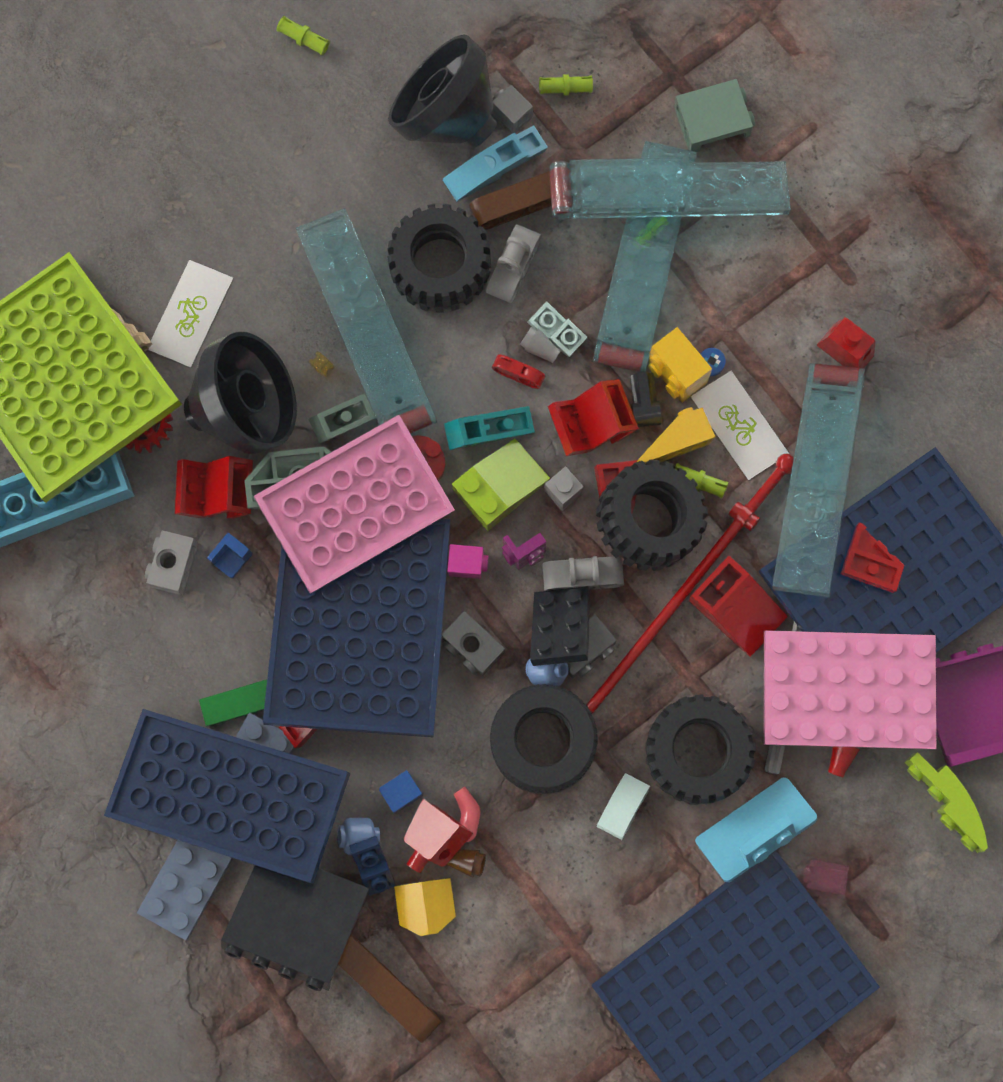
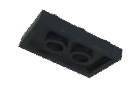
(560, 626)

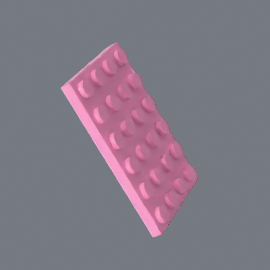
(354, 503)
(849, 690)

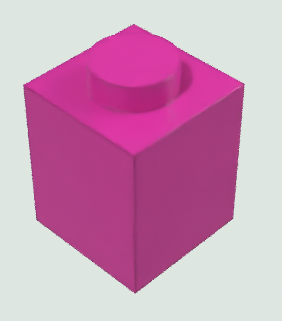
(467, 561)

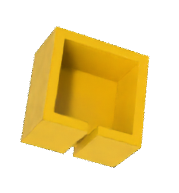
(679, 365)

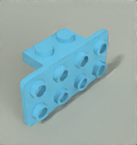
(756, 829)

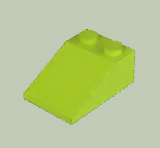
(499, 483)

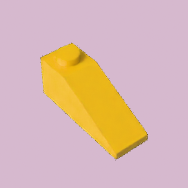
(686, 433)

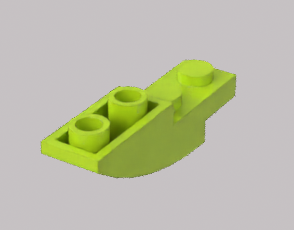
(958, 808)

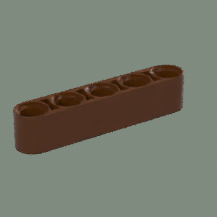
(512, 201)
(388, 990)

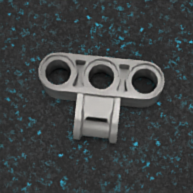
(513, 263)
(590, 572)

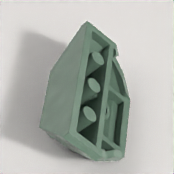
(278, 466)

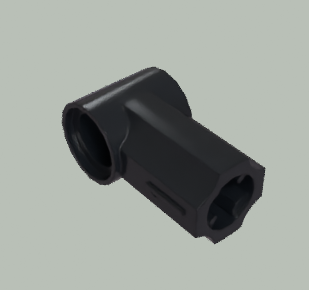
(645, 404)

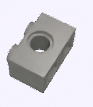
(174, 578)

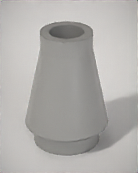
(540, 345)

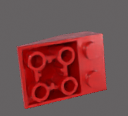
(737, 606)

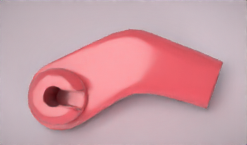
(469, 810)

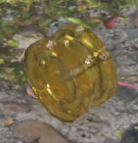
(321, 364)

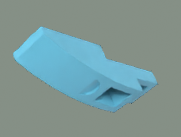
(494, 162)

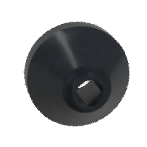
(447, 97)
(242, 394)

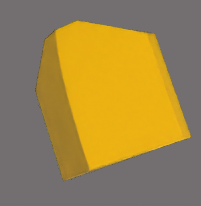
(425, 906)

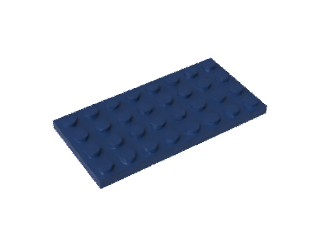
(228, 795)

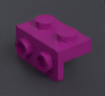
(528, 553)

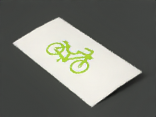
(190, 313)
(739, 425)

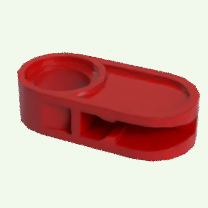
(518, 371)

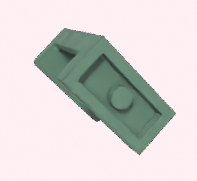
(713, 114)

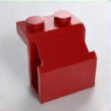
(593, 418)
(212, 487)

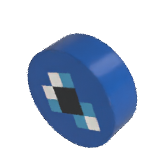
(715, 359)

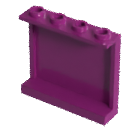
(970, 705)

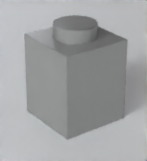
(512, 108)
(564, 488)

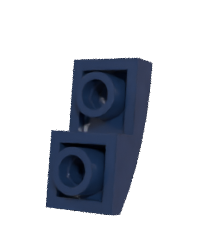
(372, 865)

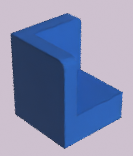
(230, 555)
(400, 792)

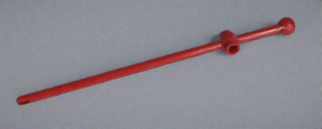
(743, 517)

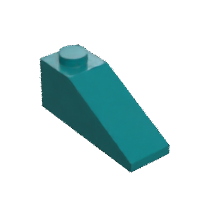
(488, 427)

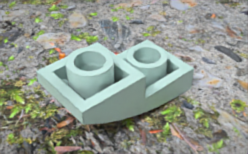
(557, 329)
(623, 806)

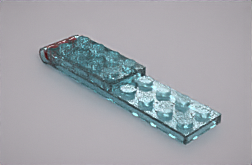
(666, 188)
(639, 281)
(365, 321)
(819, 479)

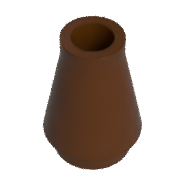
(468, 862)

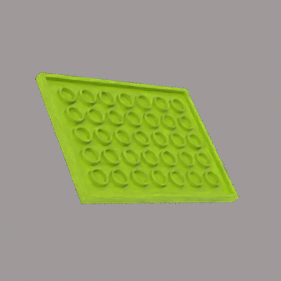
(71, 379)

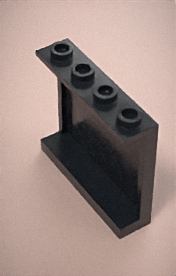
(294, 924)

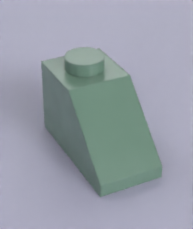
(341, 418)

